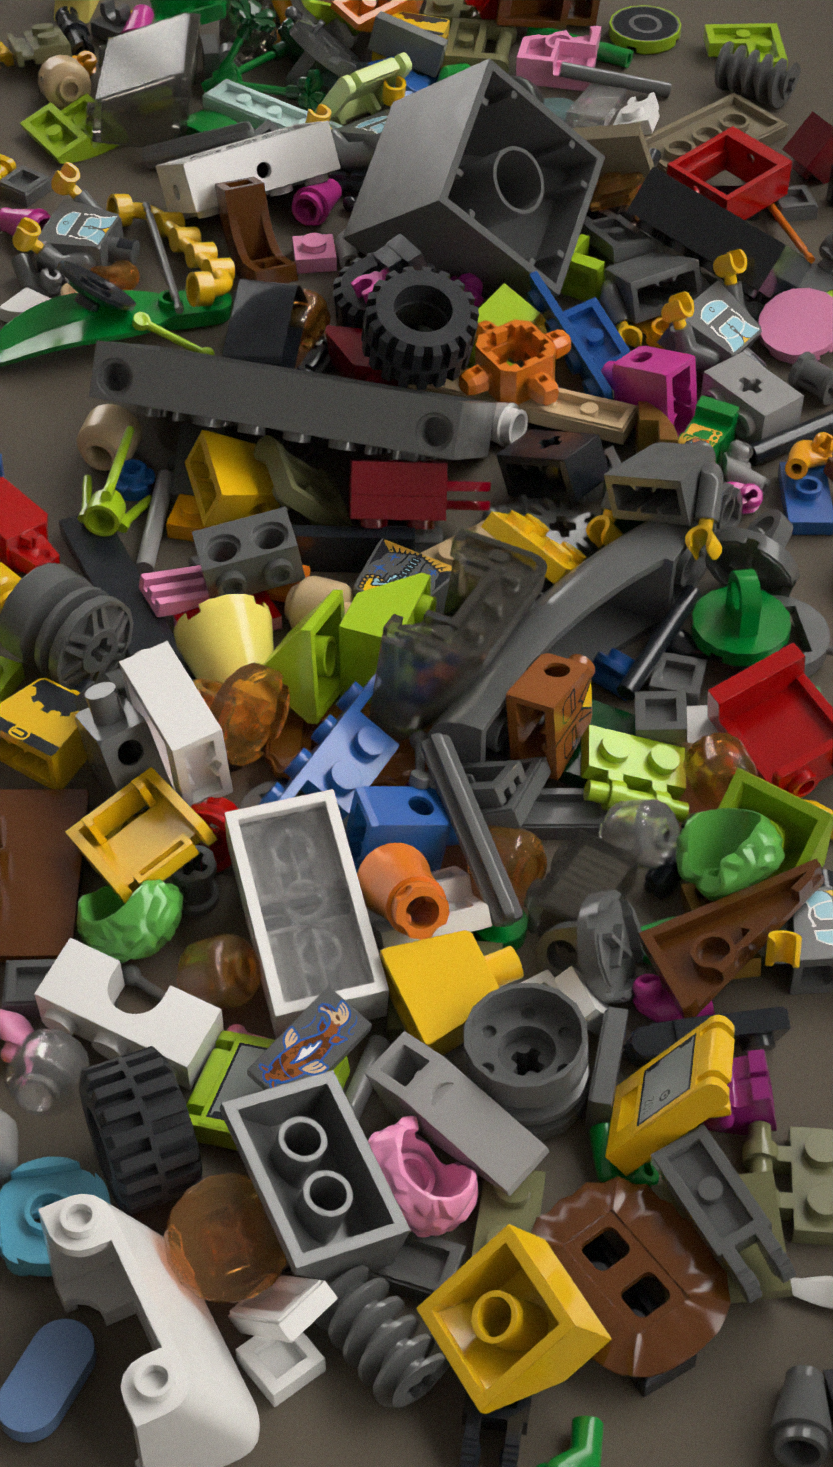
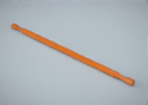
(791, 233)

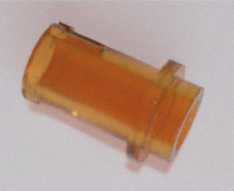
(121, 274)

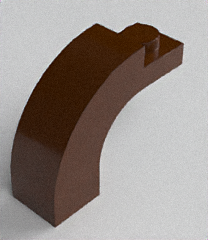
(250, 232)

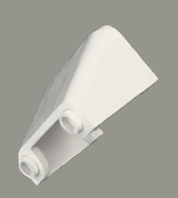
(185, 1393)

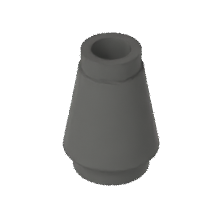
(801, 1421)

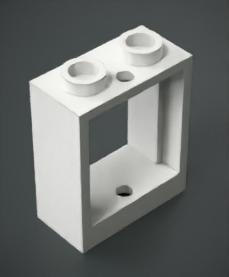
(179, 722)

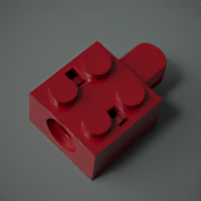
(407, 492)

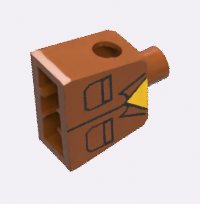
(550, 709)

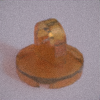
(248, 708)
(223, 1241)

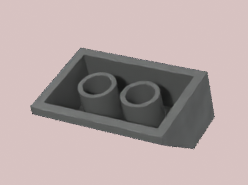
(317, 1177)

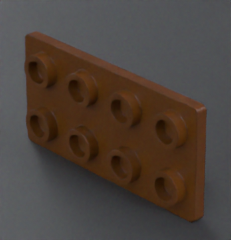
(39, 871)

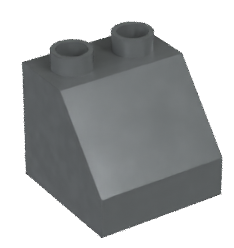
(479, 182)

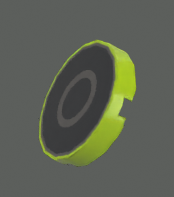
(645, 28)

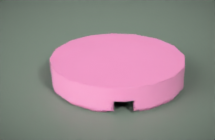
(797, 323)

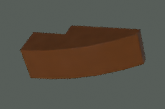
(547, 13)

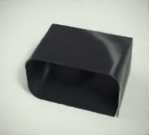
(261, 326)

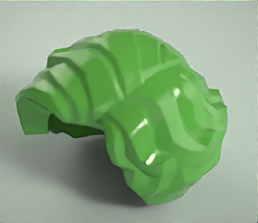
(727, 851)
(132, 928)

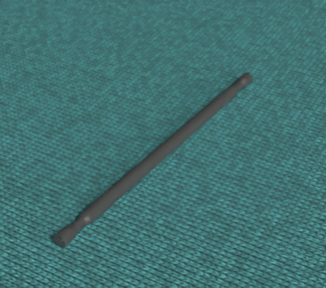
(163, 258)

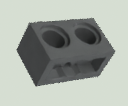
(249, 554)

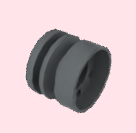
(65, 625)
(530, 1055)

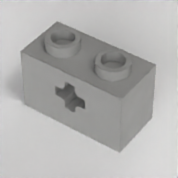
(763, 398)

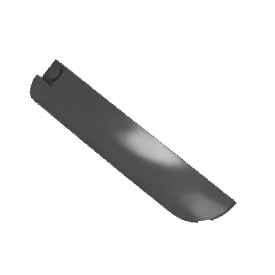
(591, 609)

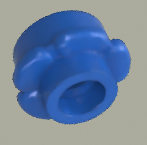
(135, 480)

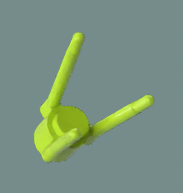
(105, 509)

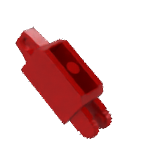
(23, 531)

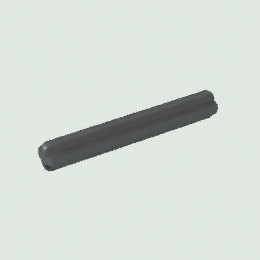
(471, 830)

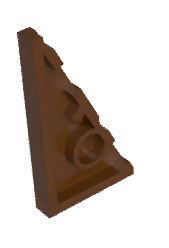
(712, 943)

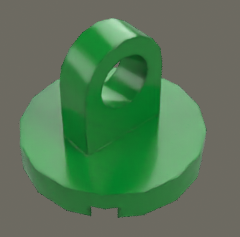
(740, 621)

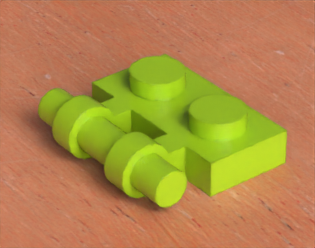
(632, 769)

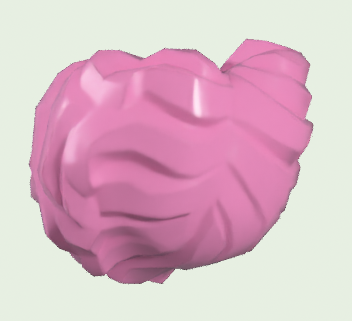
(428, 1192)

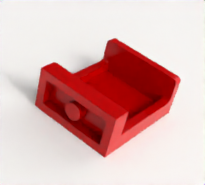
(778, 720)

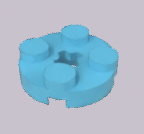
(31, 1188)

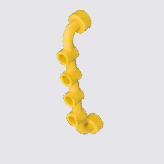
(216, 272)

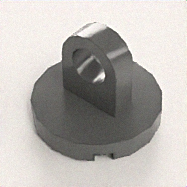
(319, 53)
(761, 549)
(604, 943)

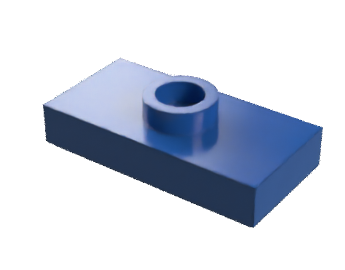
(807, 501)

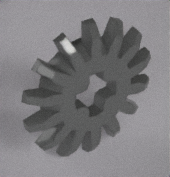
(550, 515)

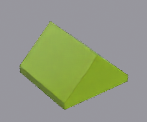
(311, 659)
(801, 824)

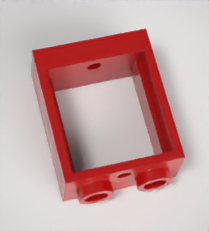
(765, 175)

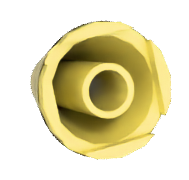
(225, 636)

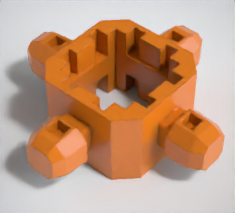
(511, 383)

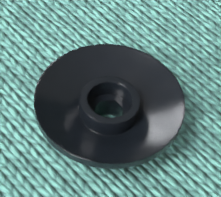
(94, 289)

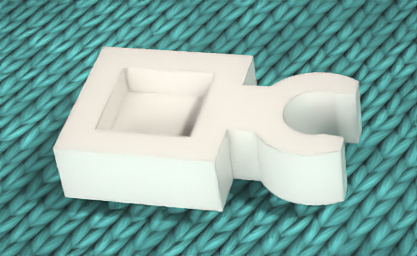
(640, 112)

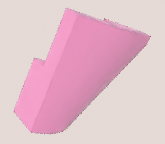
(542, 55)

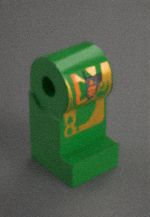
(713, 423)

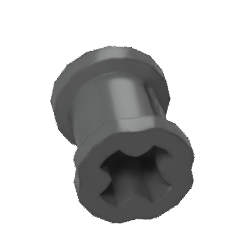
(813, 377)
(200, 887)

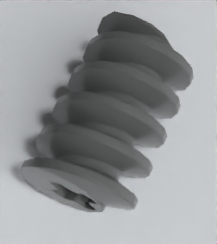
(754, 78)
(380, 1342)

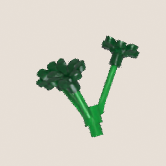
(252, 18)

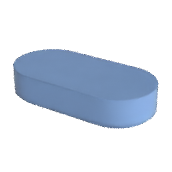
(46, 1380)

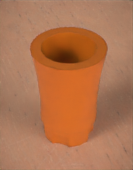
(402, 890)

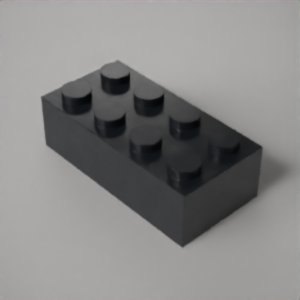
(706, 230)

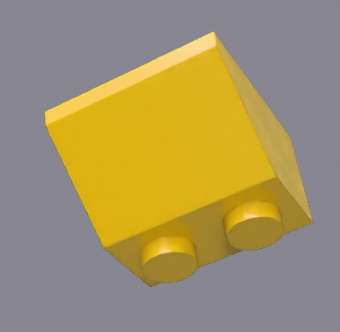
(512, 1321)

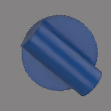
(611, 669)

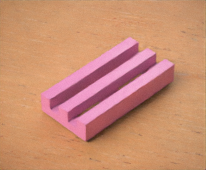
(174, 590)

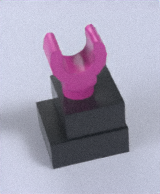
(393, 256)

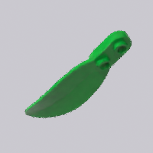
(66, 324)

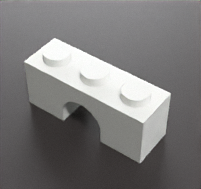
(81, 998)

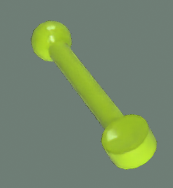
(141, 322)

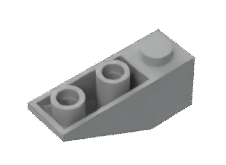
(455, 1113)

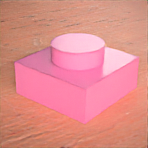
(314, 253)

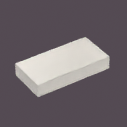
(283, 1308)

